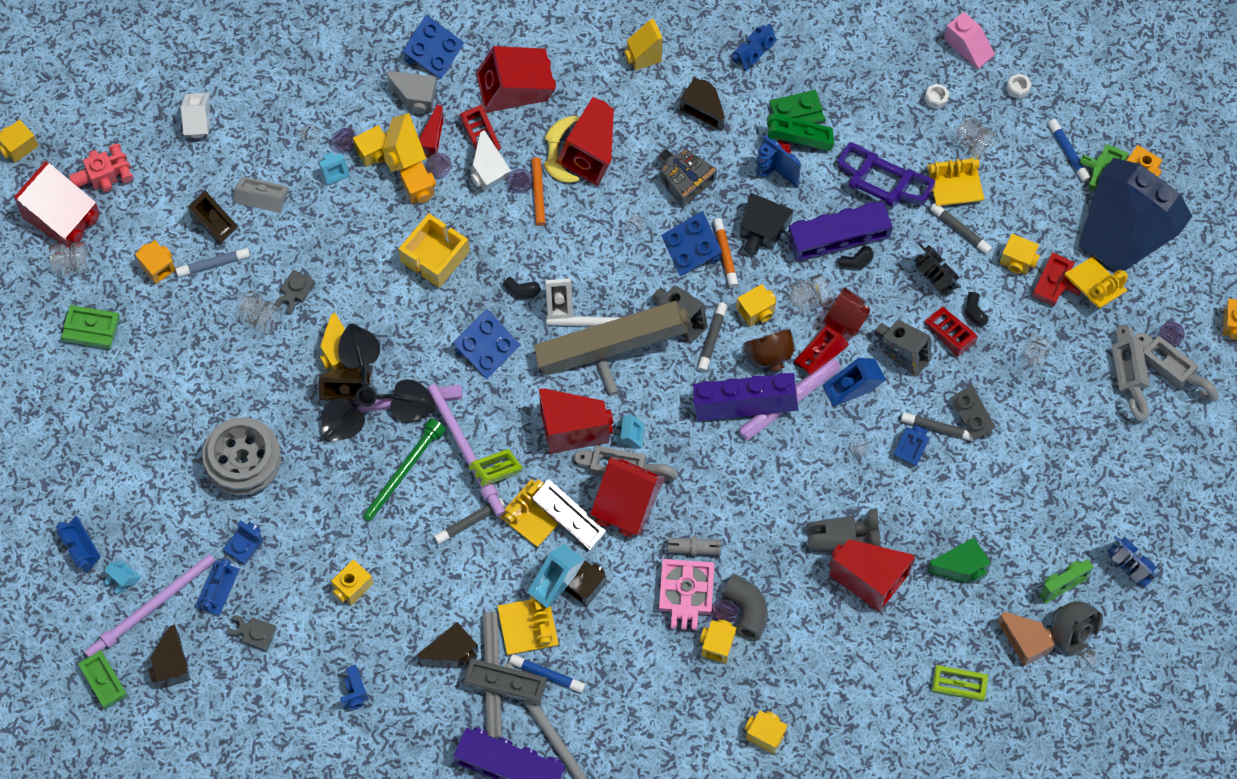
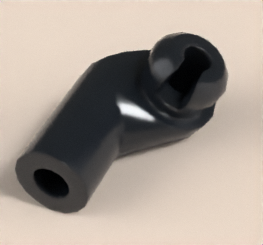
(859, 261)
(523, 290)
(973, 312)

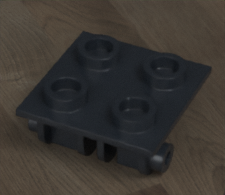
(930, 264)

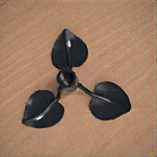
(341, 418)

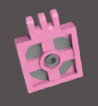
(686, 590)

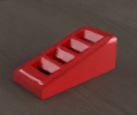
(474, 113)
(432, 132)
(826, 345)
(956, 347)

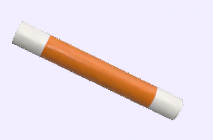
(726, 254)

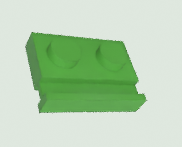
(90, 327)
(1058, 584)

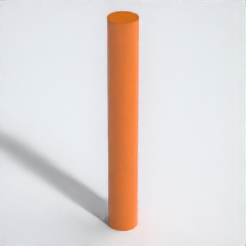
(538, 191)

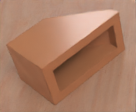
(1027, 637)

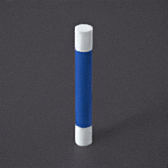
(1069, 150)
(545, 672)

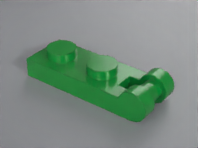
(800, 132)

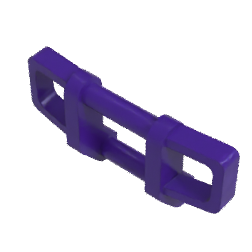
(899, 193)

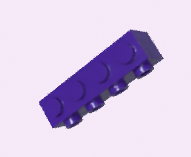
(839, 231)
(745, 396)
(502, 760)

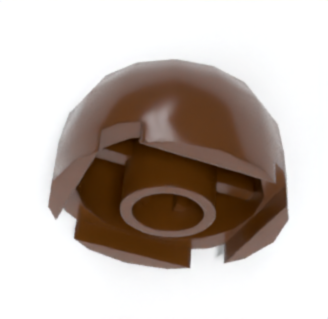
(771, 350)

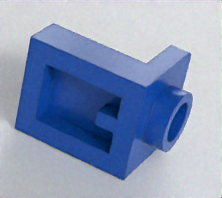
(912, 444)
(244, 542)
(354, 684)

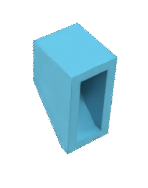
(555, 575)

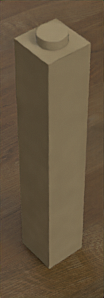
(612, 338)

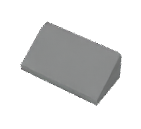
(260, 194)

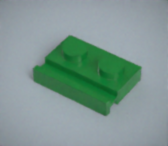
(800, 106)

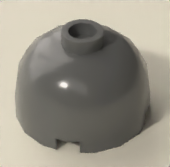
(1075, 622)

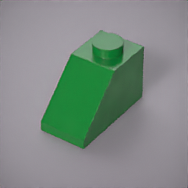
(961, 563)

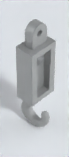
(1176, 367)
(1131, 374)
(592, 460)

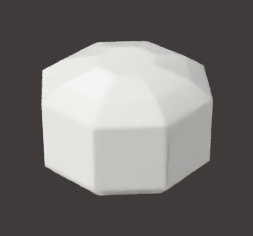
(1018, 86)
(936, 96)

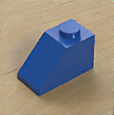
(854, 381)

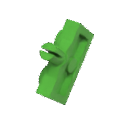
(1098, 166)

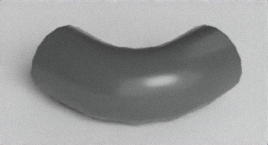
(752, 604)

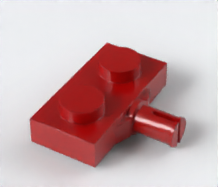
(1053, 281)

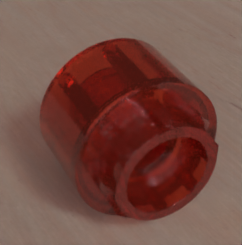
(847, 313)

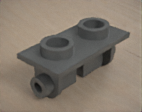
(973, 413)

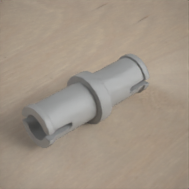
(694, 546)

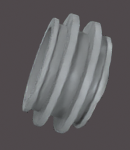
(247, 476)

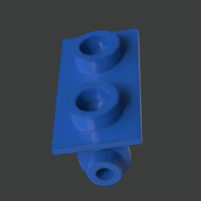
(760, 42)
(82, 548)
(217, 587)

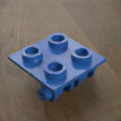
(432, 47)
(773, 157)
(692, 244)
(486, 344)
(1127, 548)

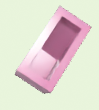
(969, 40)

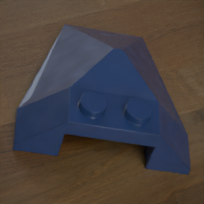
(1131, 215)

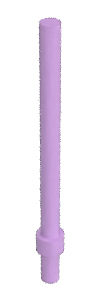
(489, 491)
(109, 638)

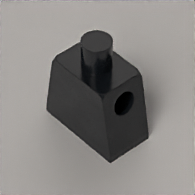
(763, 223)

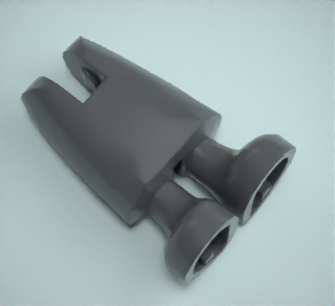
(829, 533)

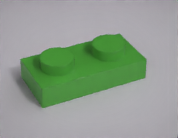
(102, 679)

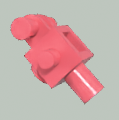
(103, 169)

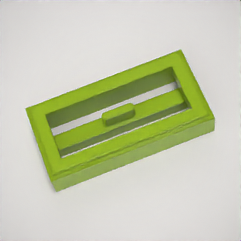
(496, 476)
(958, 692)

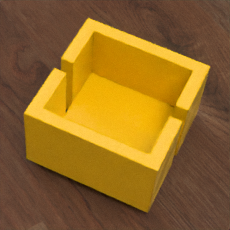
(431, 253)

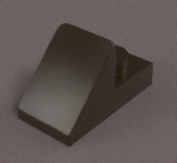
(211, 216)

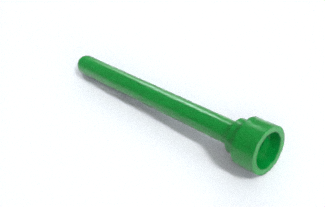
(432, 431)

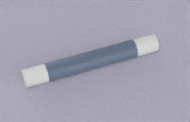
(212, 262)

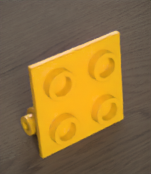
(956, 181)
(1097, 282)
(527, 517)
(527, 626)

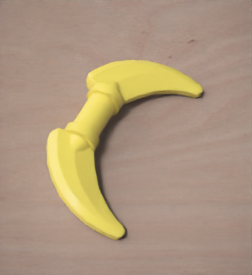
(553, 137)

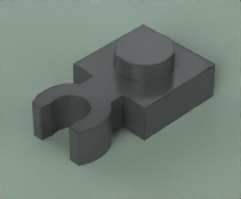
(295, 288)
(256, 633)

